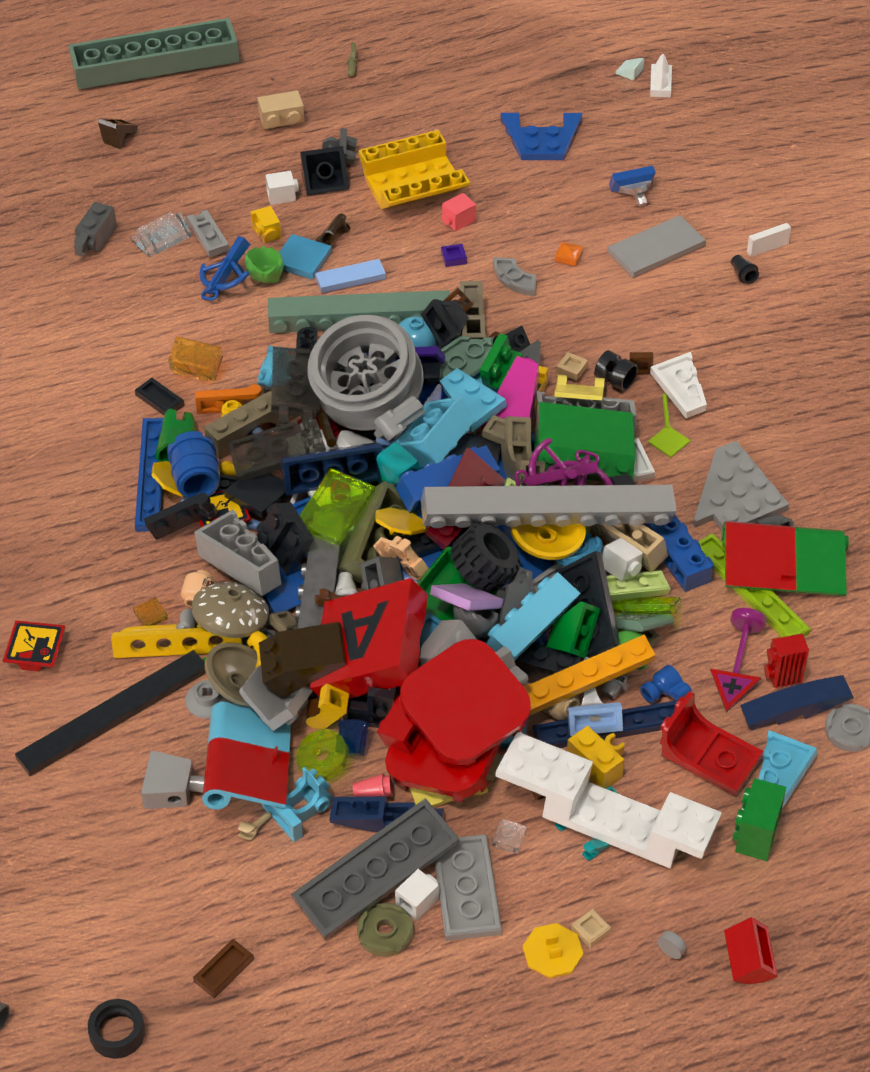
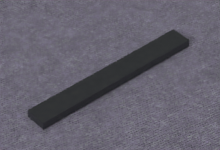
(110, 713)

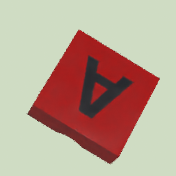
(379, 636)

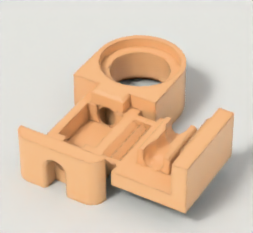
(397, 547)

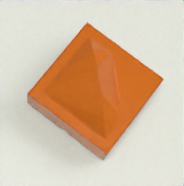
(568, 253)

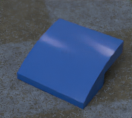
(285, 595)

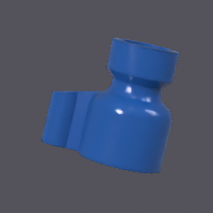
(665, 682)

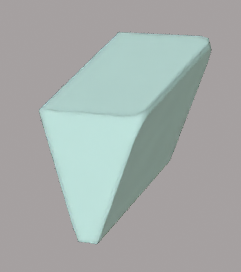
(631, 68)

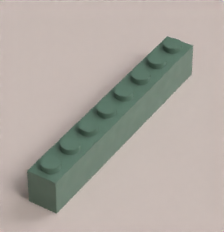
(323, 311)

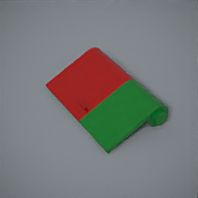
(785, 558)

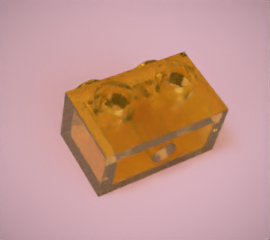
(195, 358)

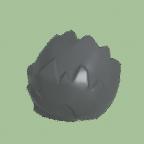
(477, 621)

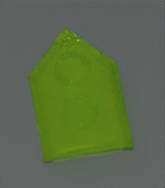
(647, 605)

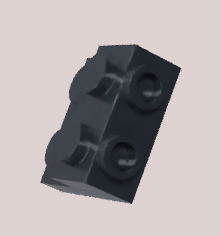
(285, 535)

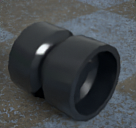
(617, 370)

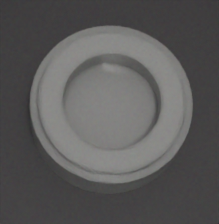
(672, 944)

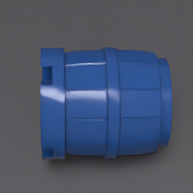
(194, 464)

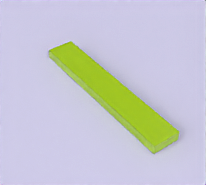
(777, 613)

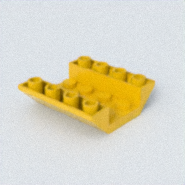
(410, 170)

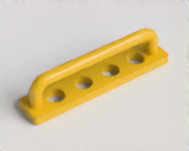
(151, 634)

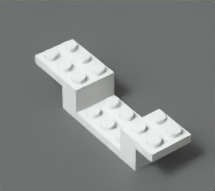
(603, 813)

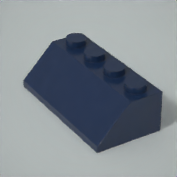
(306, 471)

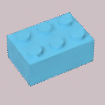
(437, 430)

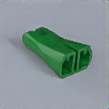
(171, 429)

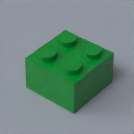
(758, 819)

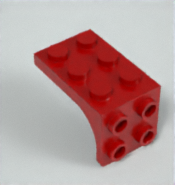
(707, 749)

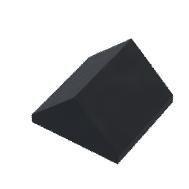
(324, 170)

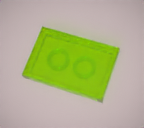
(336, 506)

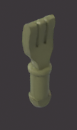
(352, 62)

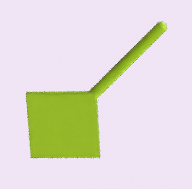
(668, 439)

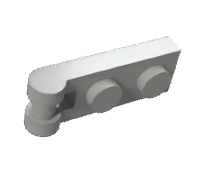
(207, 233)

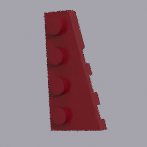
(469, 472)

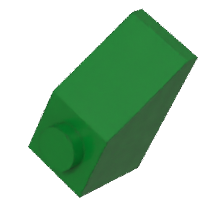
(574, 630)

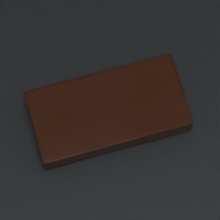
(223, 968)

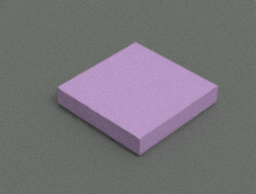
(466, 597)

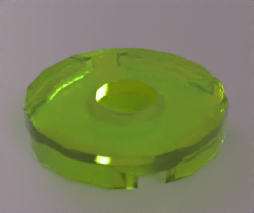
(317, 742)

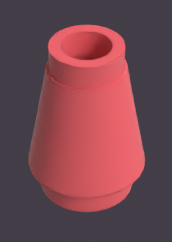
(374, 786)

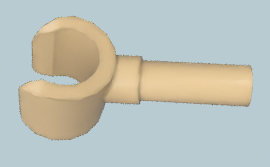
(248, 830)

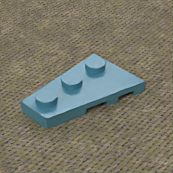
(479, 398)
(786, 761)

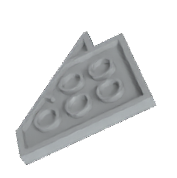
(737, 490)

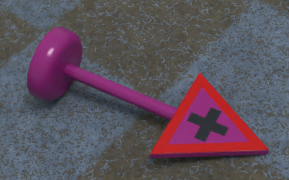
(733, 685)

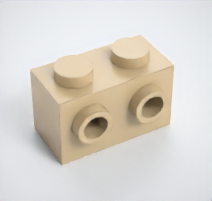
(280, 109)

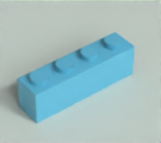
(534, 617)

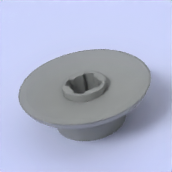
(198, 703)

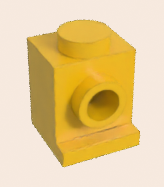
(266, 224)

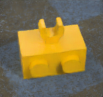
(606, 758)

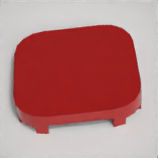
(465, 701)
(428, 773)

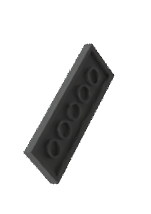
(375, 868)

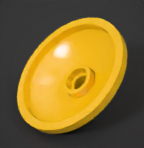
(549, 541)

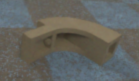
(476, 323)
(517, 448)

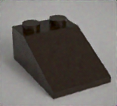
(301, 657)

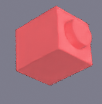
(458, 212)

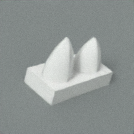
(661, 78)

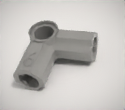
(395, 421)

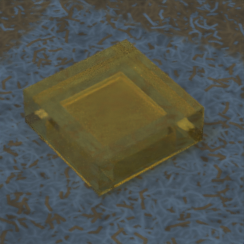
(150, 612)

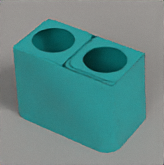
(394, 462)

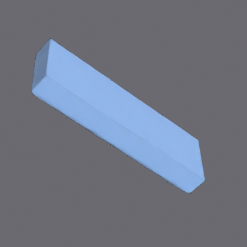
(350, 276)

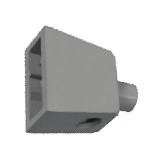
(169, 781)

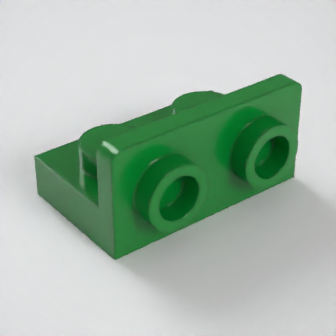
(498, 362)

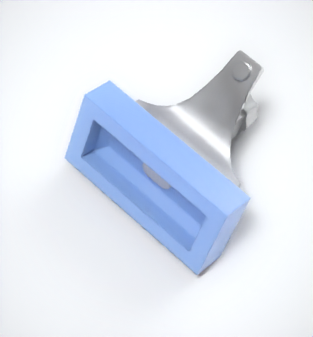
(595, 714)

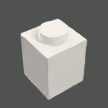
(281, 187)
(622, 559)
(417, 894)

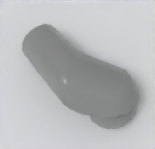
(186, 620)

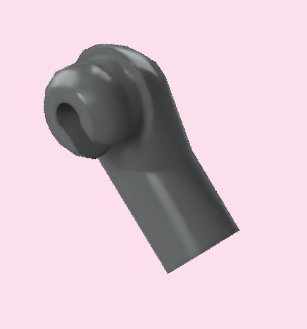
(776, 520)

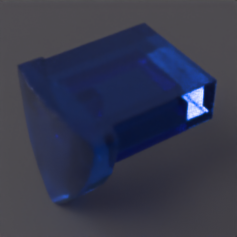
(355, 735)

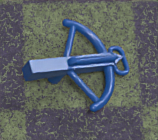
(228, 264)

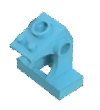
(310, 789)

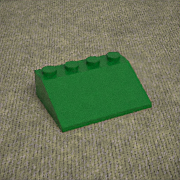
(588, 429)

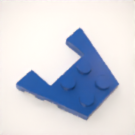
(541, 142)

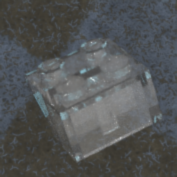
(161, 233)

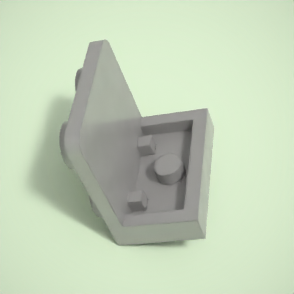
(269, 706)

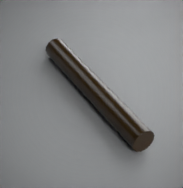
(326, 428)

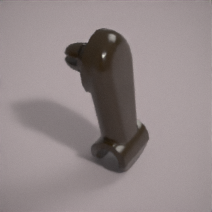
(336, 224)

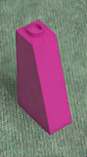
(519, 389)

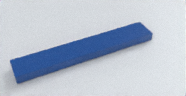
(149, 490)

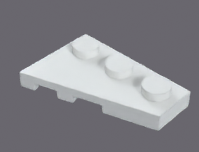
(681, 384)

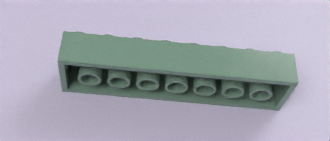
(153, 53)

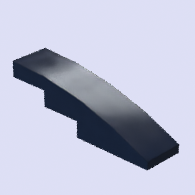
(797, 700)
(369, 812)

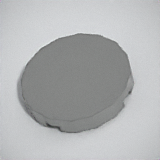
(849, 727)

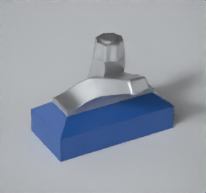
(633, 183)

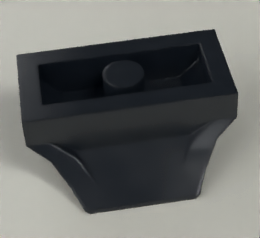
(445, 320)

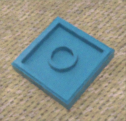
(304, 256)

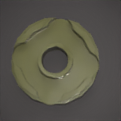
(390, 943)

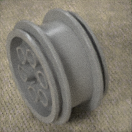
(345, 347)

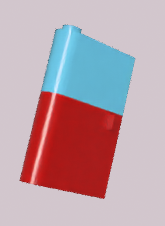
(245, 758)

